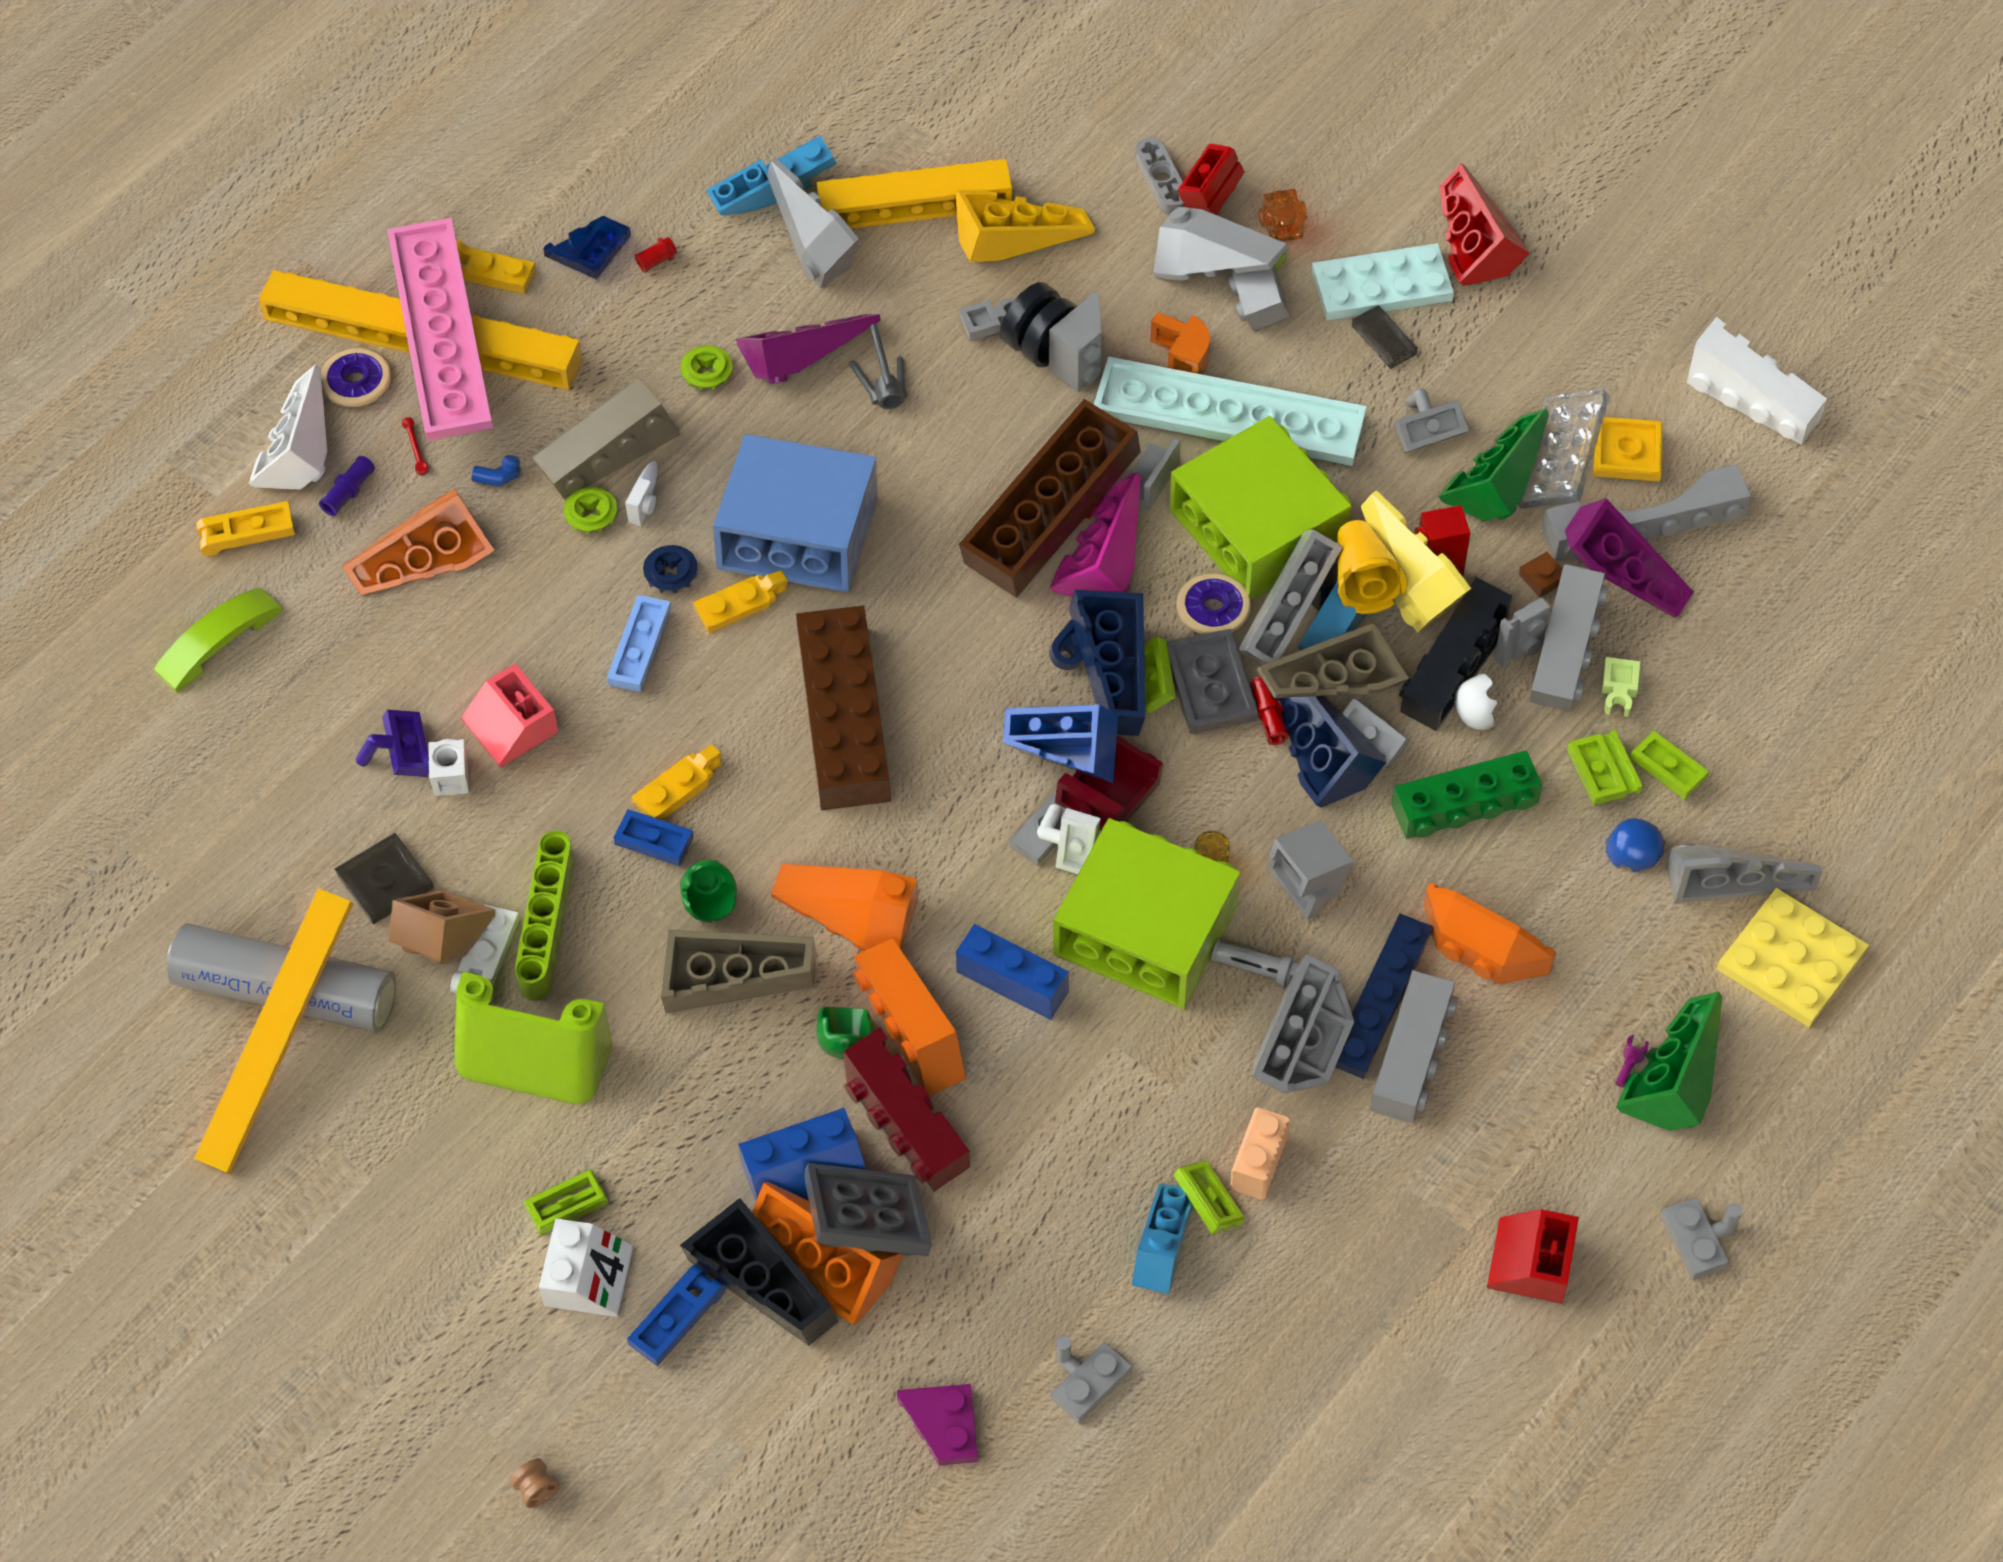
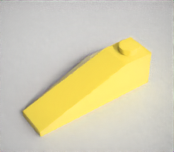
(1432, 580)

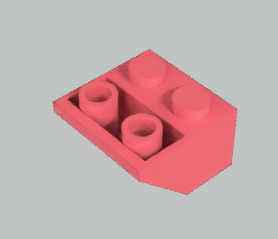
(510, 716)

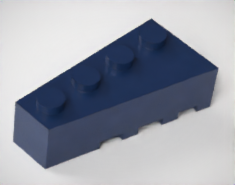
(1112, 649)

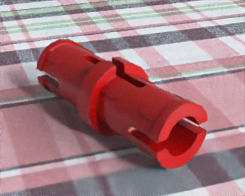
(1269, 712)

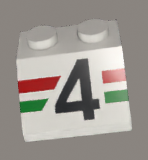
(585, 1269)

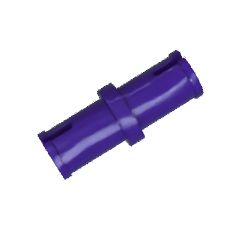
(346, 485)

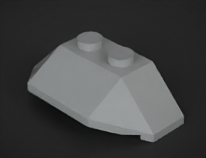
(1305, 1030)

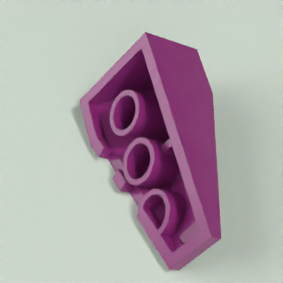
(1616, 548)

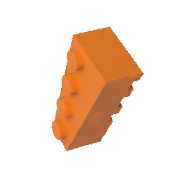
(910, 1016)

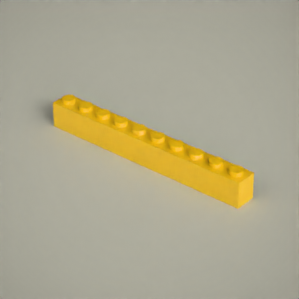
(380, 322)

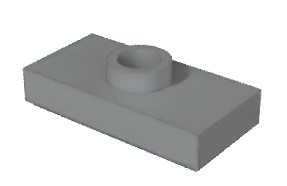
(1026, 839)

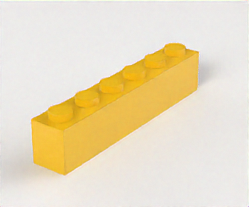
(911, 193)

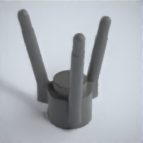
(888, 390)

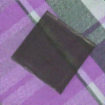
(381, 875)

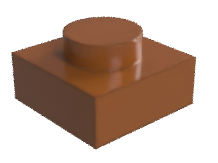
(1541, 574)

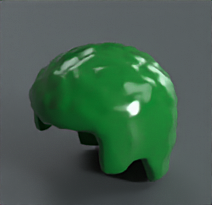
(708, 891)
(842, 1028)

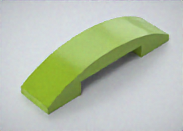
(213, 632)

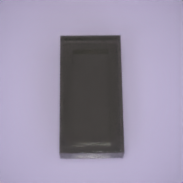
(1384, 337)

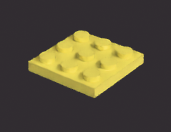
(1792, 957)

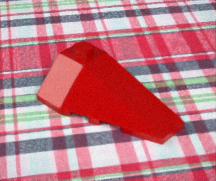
(1479, 234)

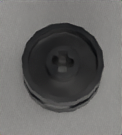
(1031, 318)

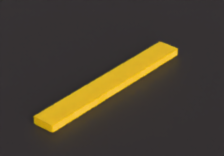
(273, 1031)

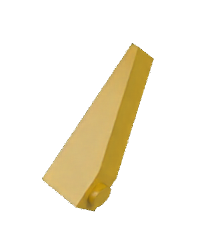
(1007, 228)

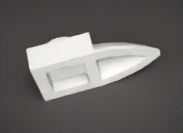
(641, 499)

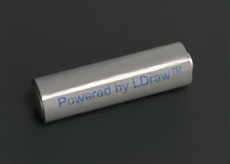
(248, 968)

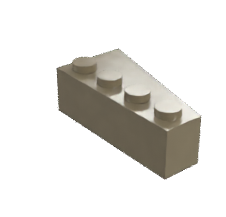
(607, 440)
(733, 967)

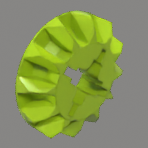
(705, 357)
(588, 499)

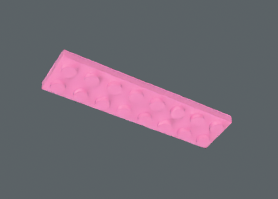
(439, 329)

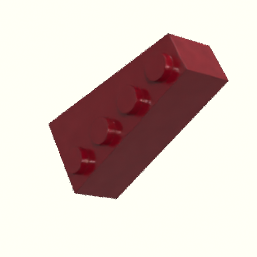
(903, 1112)

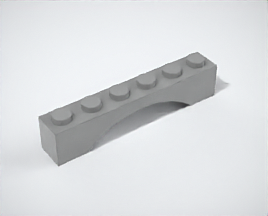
(1714, 498)

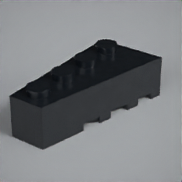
(1456, 654)
(758, 1270)

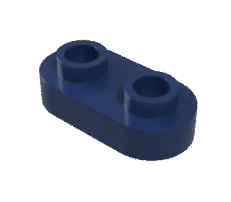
(1067, 642)

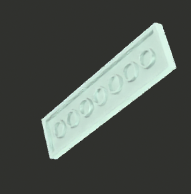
(1226, 407)

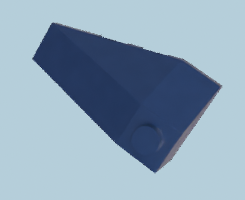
(1329, 749)

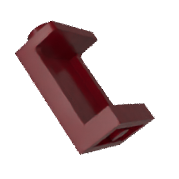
(1133, 782)

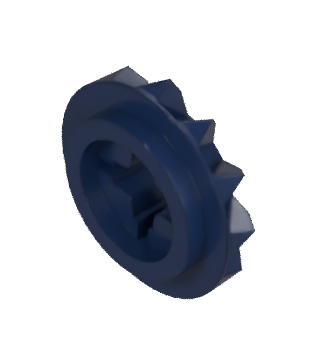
(671, 557)

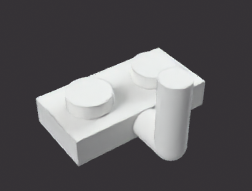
(1074, 838)

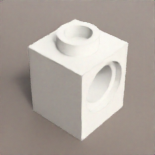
(453, 778)

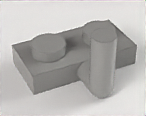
(1430, 424)
(1696, 1238)
(1088, 1381)

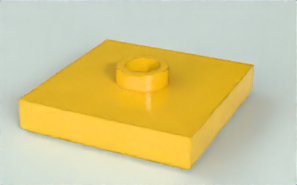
(1629, 449)

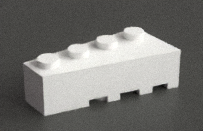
(1753, 384)

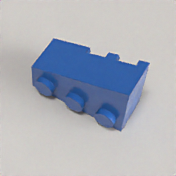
(1066, 735)

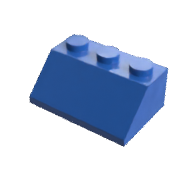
(785, 1153)

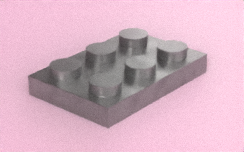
(1211, 681)

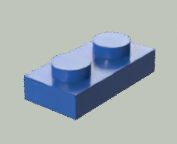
(653, 837)

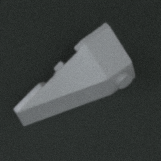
(819, 237)
(1207, 243)
(1721, 872)

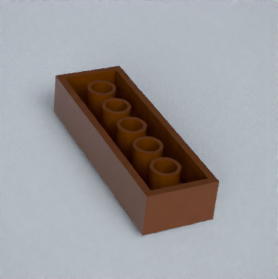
(1050, 497)
(843, 708)

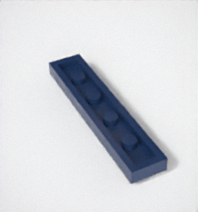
(1383, 993)

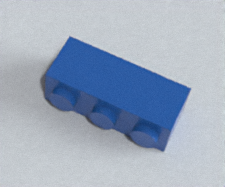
(1012, 971)

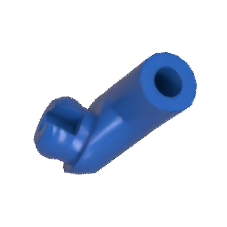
(499, 476)

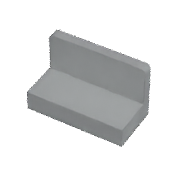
(1155, 471)

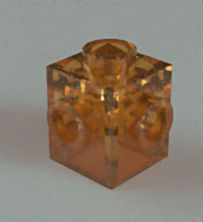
(1283, 215)

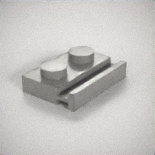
(1523, 633)

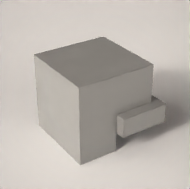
(1309, 866)

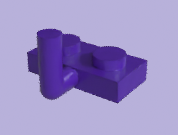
(405, 744)

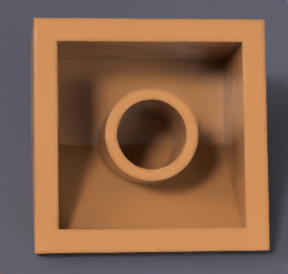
(438, 924)

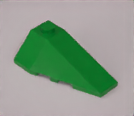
(1500, 473)
(1680, 1072)

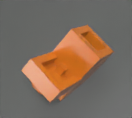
(1186, 342)

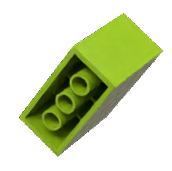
(1254, 501)
(1146, 912)

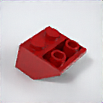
(1534, 1254)

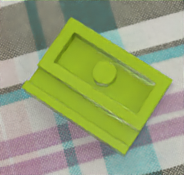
(1604, 767)

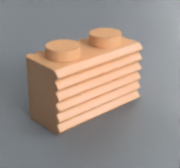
(1259, 1153)

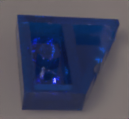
(590, 247)

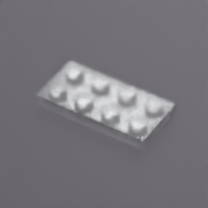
(1565, 448)

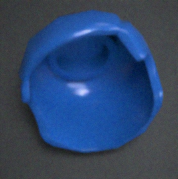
(1635, 845)

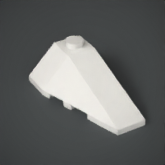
(297, 439)

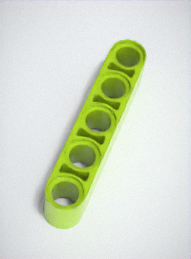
(544, 929)

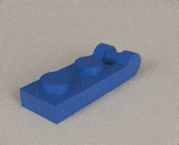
(675, 1315)

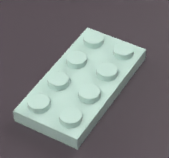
(1384, 279)

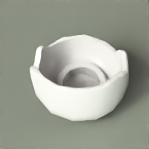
(1474, 704)

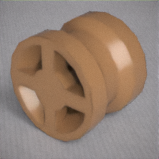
(534, 1483)

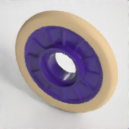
(355, 394)
(1216, 586)

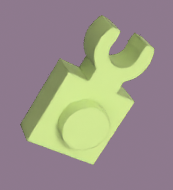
(1620, 682)

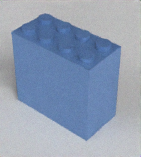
(796, 512)

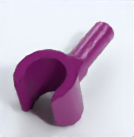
(1632, 1057)

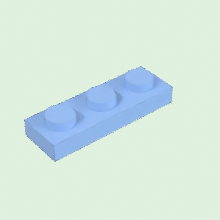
(639, 643)

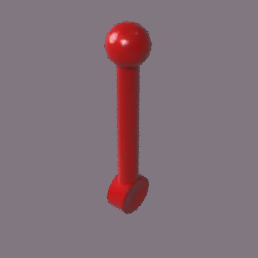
(421, 466)

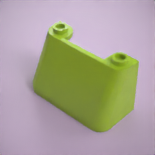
(527, 1050)

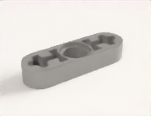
(1163, 164)

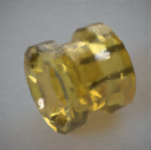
(1216, 842)

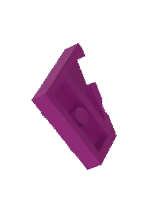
(943, 1420)

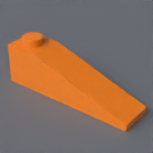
(853, 902)

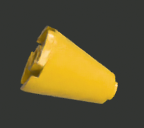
(1367, 570)

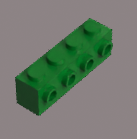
(1466, 795)

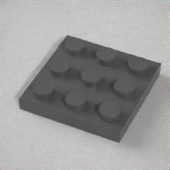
(867, 1209)

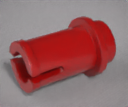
(656, 254)

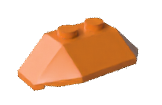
(1484, 939)

